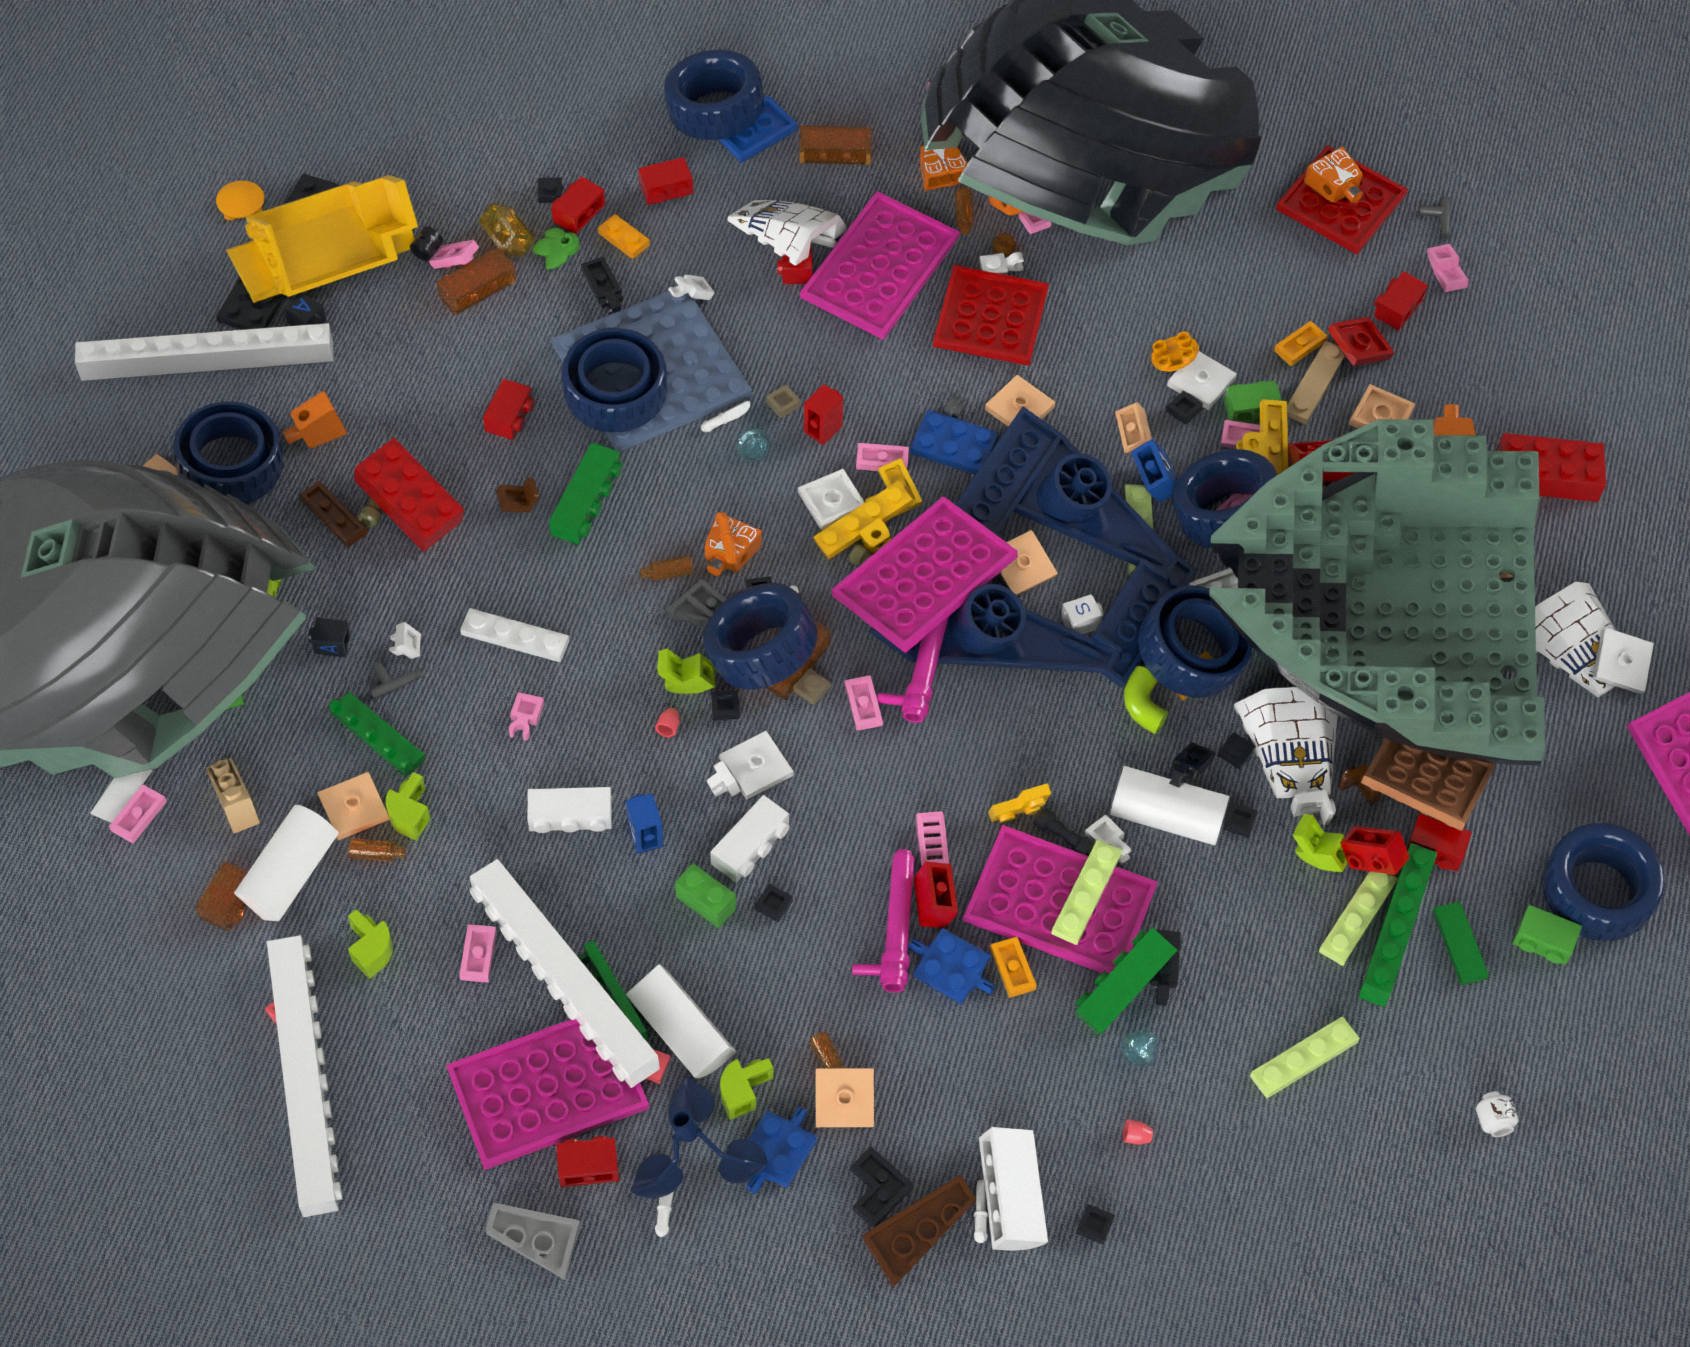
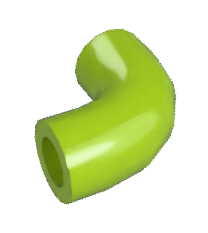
(1139, 703)

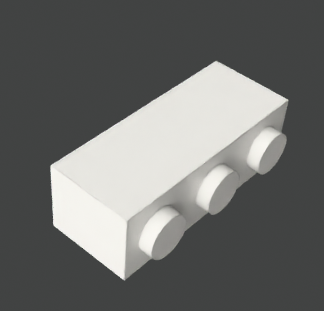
(569, 809)
(750, 839)

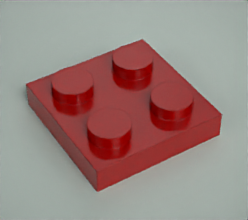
(1361, 341)

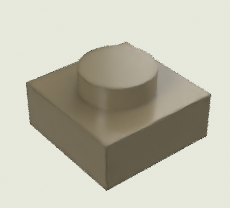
(783, 401)
(812, 686)

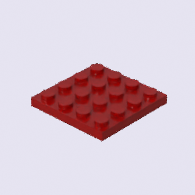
(1343, 221)
(991, 315)

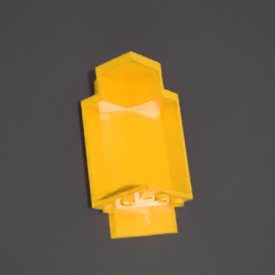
(325, 237)

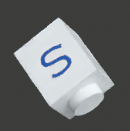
(1082, 614)

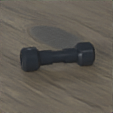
(1047, 820)

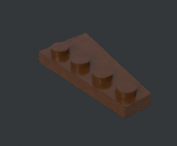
(915, 1230)

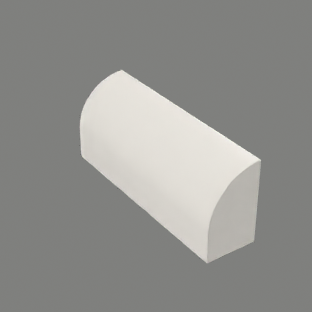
(1157, 804)
(286, 863)
(680, 1022)
(1012, 1189)

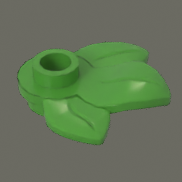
(556, 247)

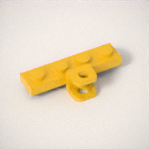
(1273, 435)
(865, 523)

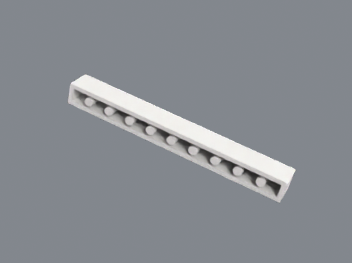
(204, 352)
(564, 973)
(303, 1077)

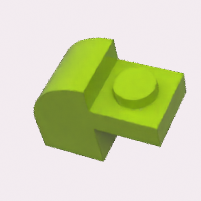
(685, 675)
(404, 811)
(1319, 847)
(375, 946)
(737, 1084)

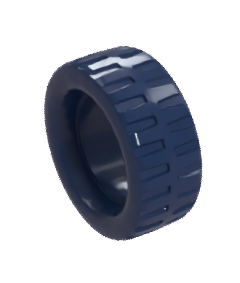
(709, 73)
(614, 410)
(1211, 479)
(245, 480)
(746, 616)
(1173, 663)
(1623, 852)

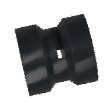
(428, 241)

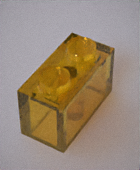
(506, 230)

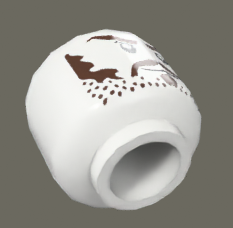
(1497, 1114)

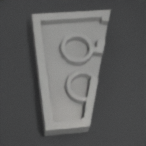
(535, 1235)

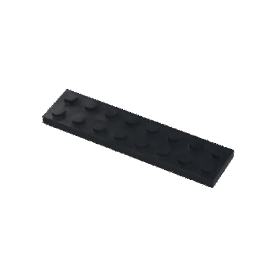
(239, 308)

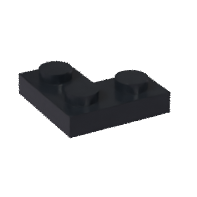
(886, 1186)

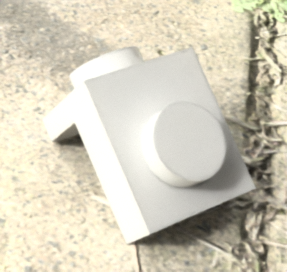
(1314, 802)

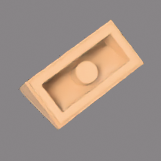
(1133, 427)

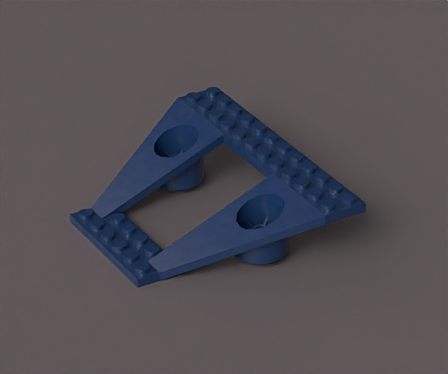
(1025, 479)

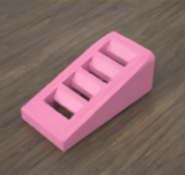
(929, 824)

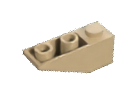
(232, 795)

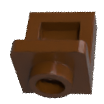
(518, 498)
(1354, 776)

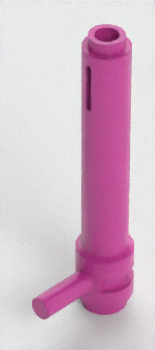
(919, 692)
(895, 959)

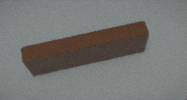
(333, 514)

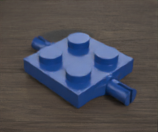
(952, 966)
(784, 1146)

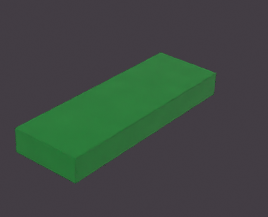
(1460, 943)

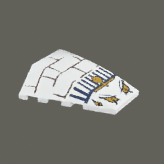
(787, 225)
(1570, 633)
(1291, 739)

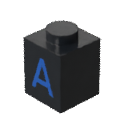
(304, 311)
(330, 637)

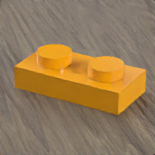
(623, 236)
(1300, 343)
(1013, 967)

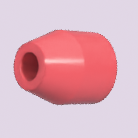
(668, 723)
(1137, 1132)

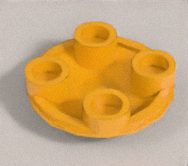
(240, 199)
(1174, 352)

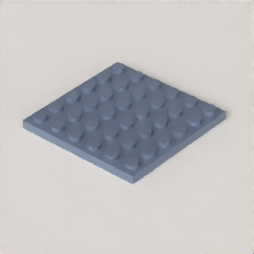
(697, 364)

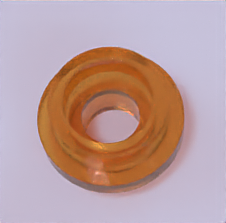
(1004, 240)

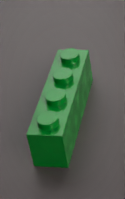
(585, 494)
(1125, 981)

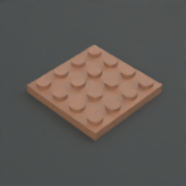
(1429, 782)

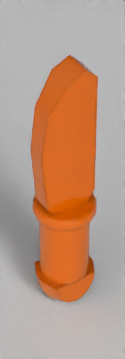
(727, 538)

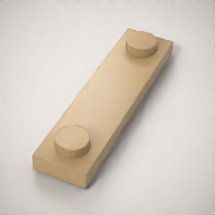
(1315, 382)

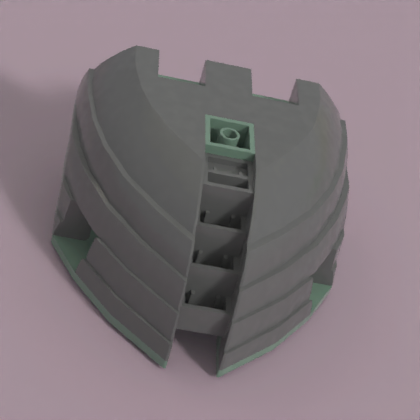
(126, 588)

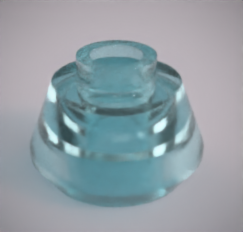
(753, 444)
(1140, 1047)

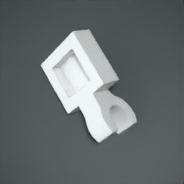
(999, 264)
(693, 285)
(1110, 833)

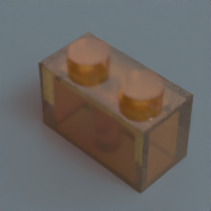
(219, 903)

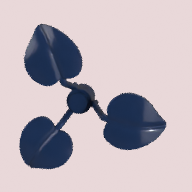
(692, 1104)

